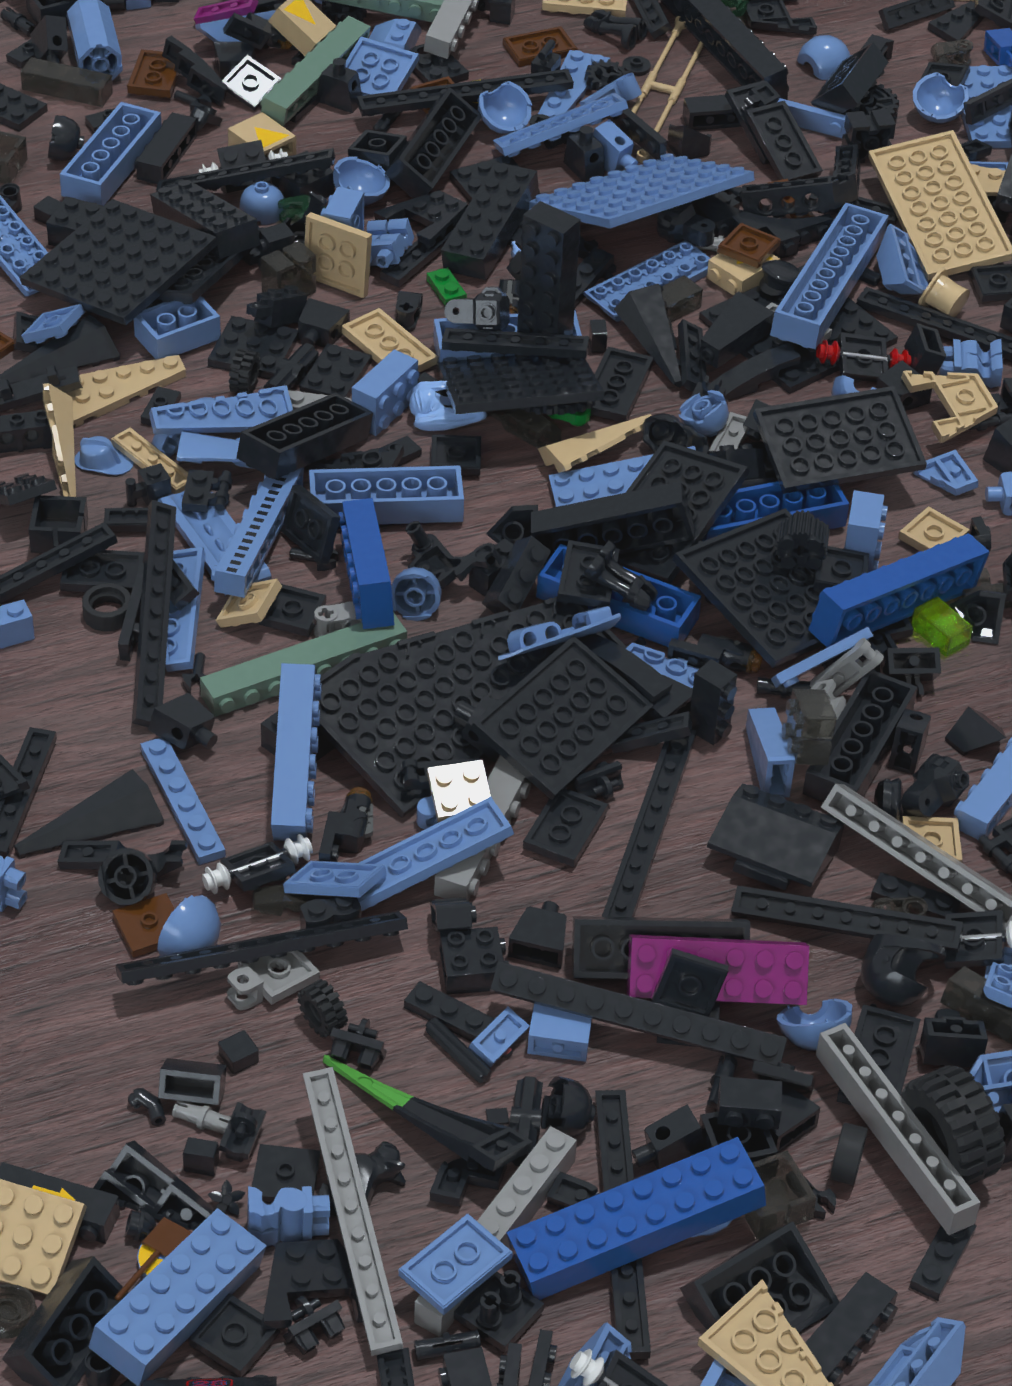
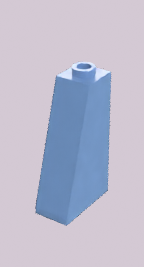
(770, 751)

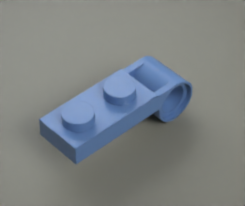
(625, 86)

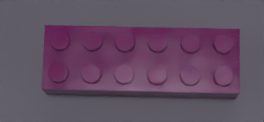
(756, 974)

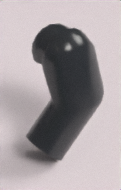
(153, 1104)

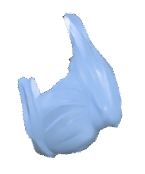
(430, 409)

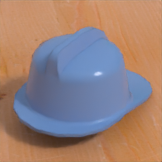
(100, 456)

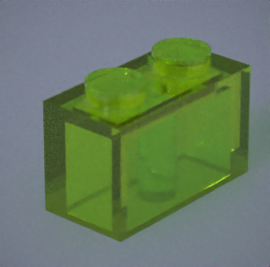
(941, 626)

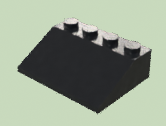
(777, 835)
(784, 1266)

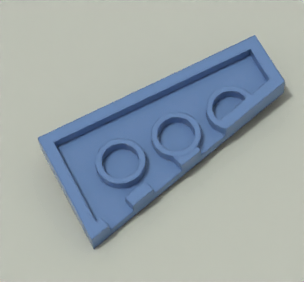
(673, 668)

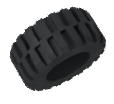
(959, 1120)

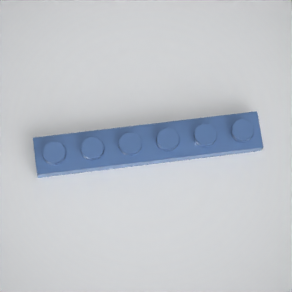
(183, 800)

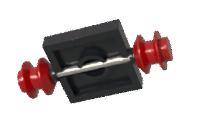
(861, 356)

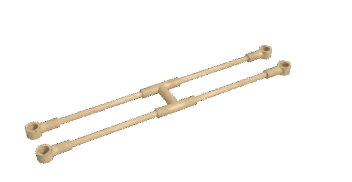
(675, 91)

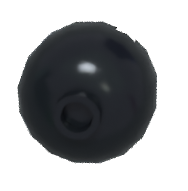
(64, 139)
(127, 876)
(567, 1107)

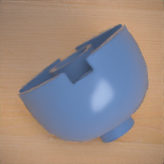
(262, 202)
(705, 413)
(416, 593)

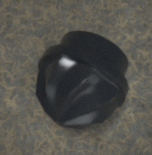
(139, 1224)

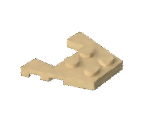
(962, 396)

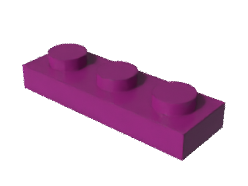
(224, 10)

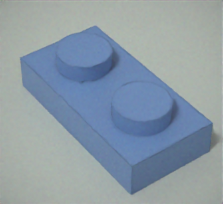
(498, 1036)

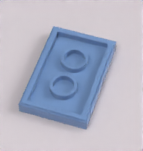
(335, 879)
(455, 1264)

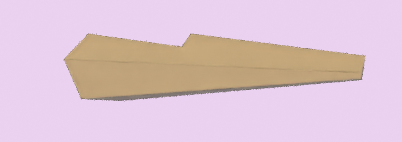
(60, 418)
(580, 448)

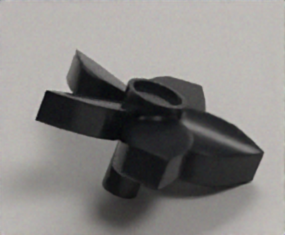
(227, 1198)

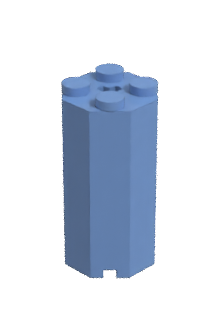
(94, 37)

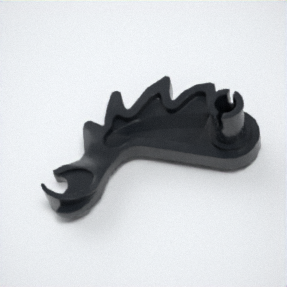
(436, 558)

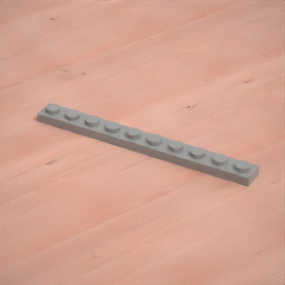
(352, 1212)

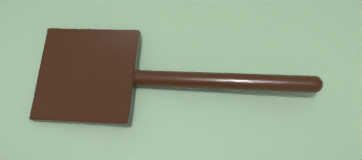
(163, 1241)

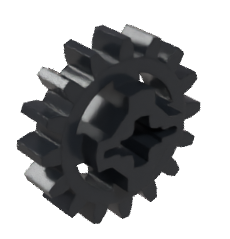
(339, 12)
(603, 73)

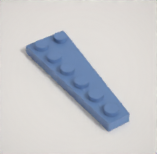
(562, 101)
(222, 413)
(184, 623)

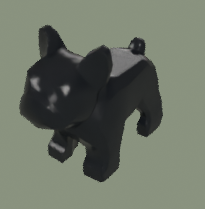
(374, 1168)

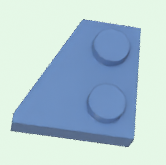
(949, 473)

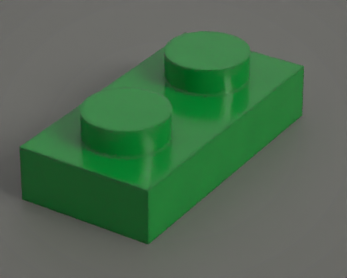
(445, 285)

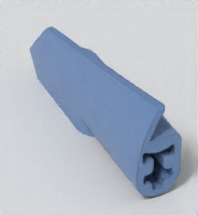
(201, 448)
(582, 625)

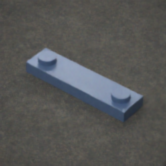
(817, 119)
(790, 675)

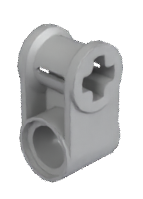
(335, 618)

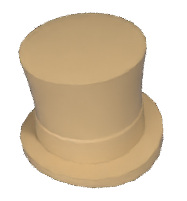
(944, 294)

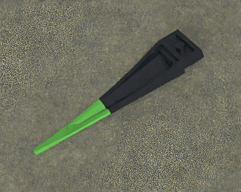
(467, 1136)

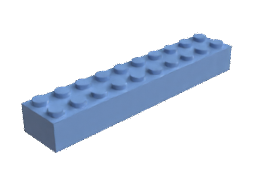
(829, 276)

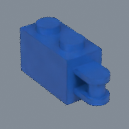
(999, 46)

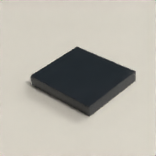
(497, 1115)

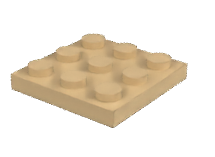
(340, 254)
(35, 1236)

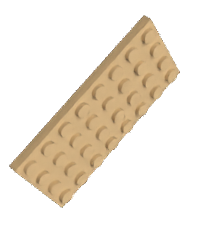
(941, 204)

